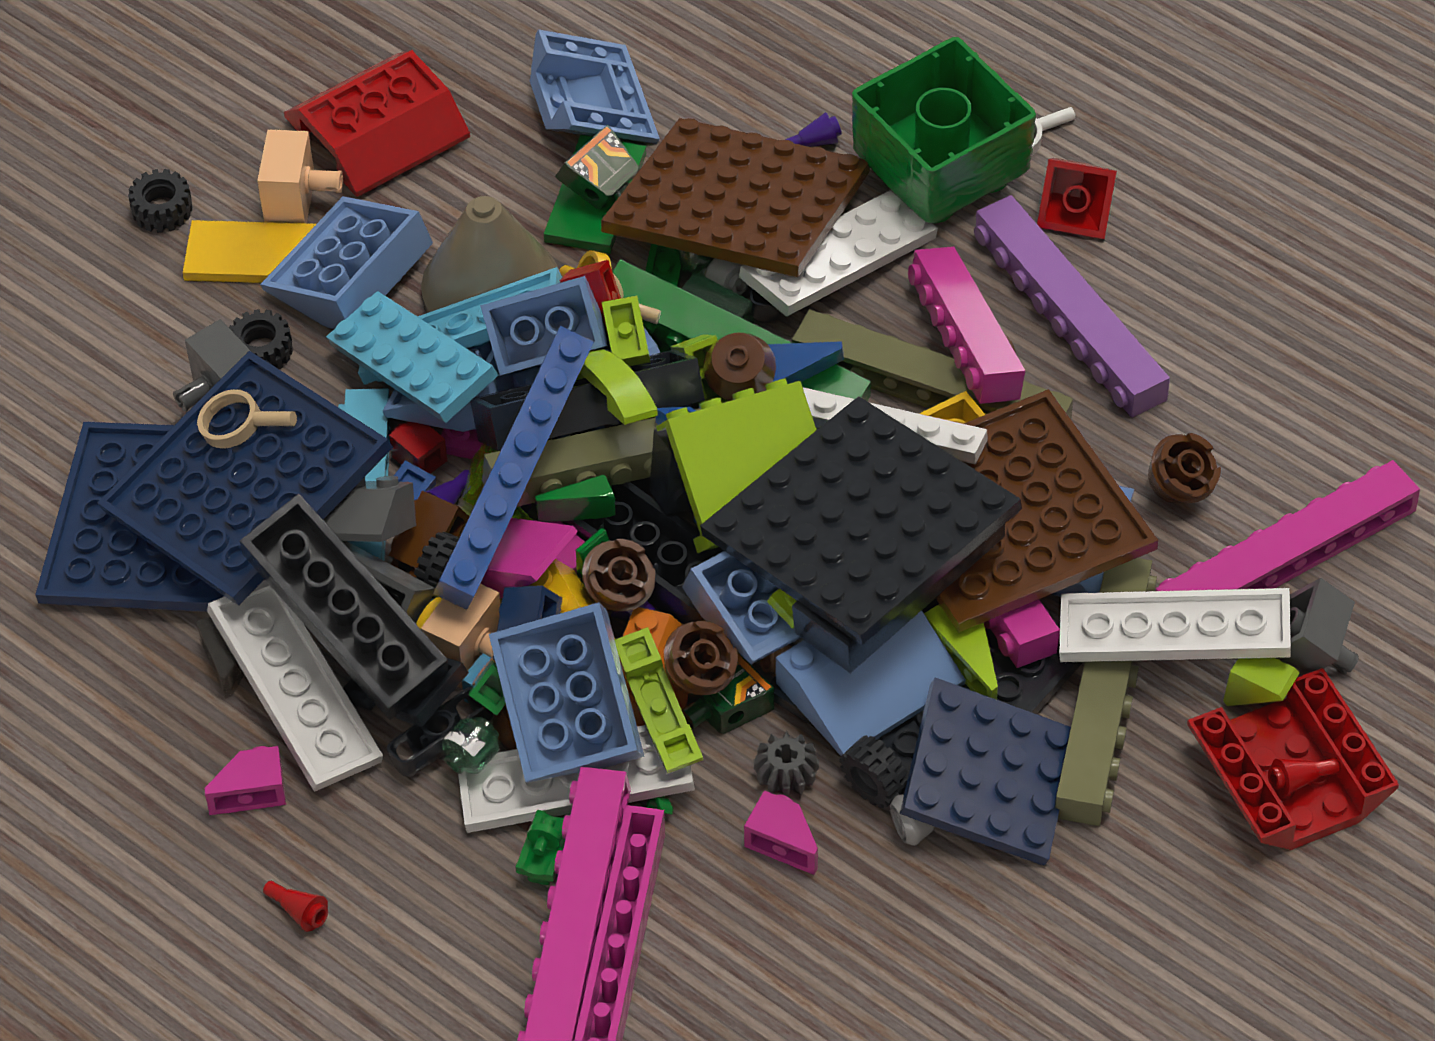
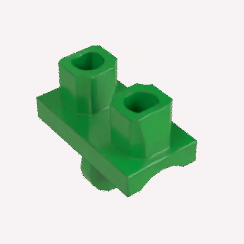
(540, 849)

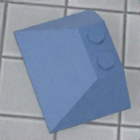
(589, 85)

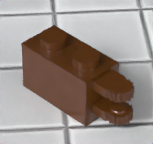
(432, 516)

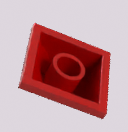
(1076, 198)

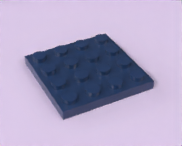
(987, 771)

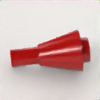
(1292, 774)
(305, 908)

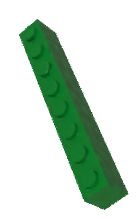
(689, 316)

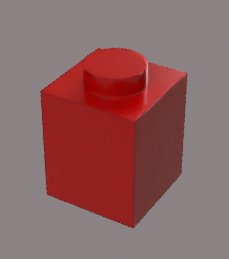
(418, 445)

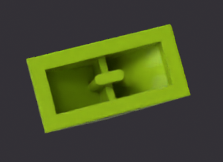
(1259, 681)

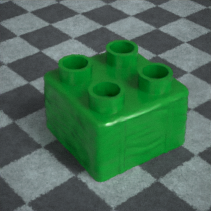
(942, 130)

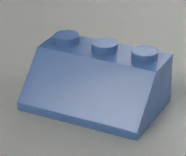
(526, 323)

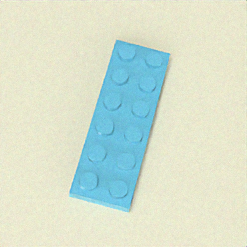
(465, 320)
(412, 356)

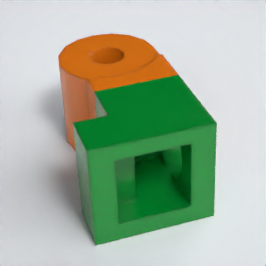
(488, 688)

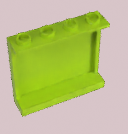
(735, 443)

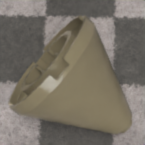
(481, 254)

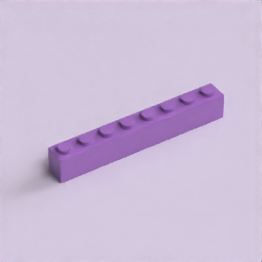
(1071, 306)

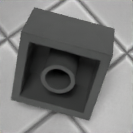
(210, 357)
(1318, 629)

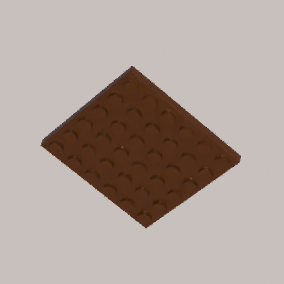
(737, 197)
(1070, 517)

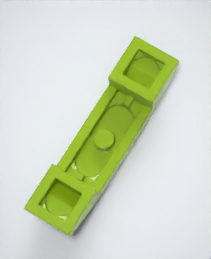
(624, 390)
(657, 701)

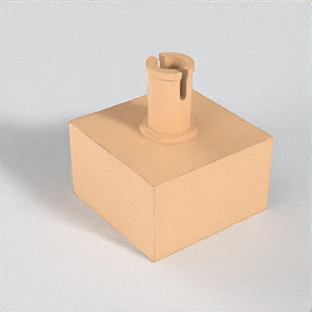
(289, 177)
(463, 632)

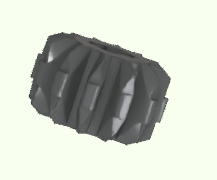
(786, 764)

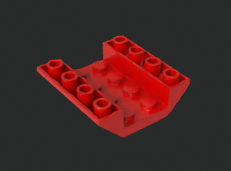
(383, 120)
(1306, 725)

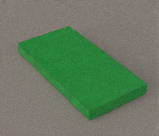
(578, 222)

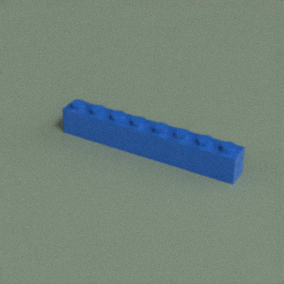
(513, 468)

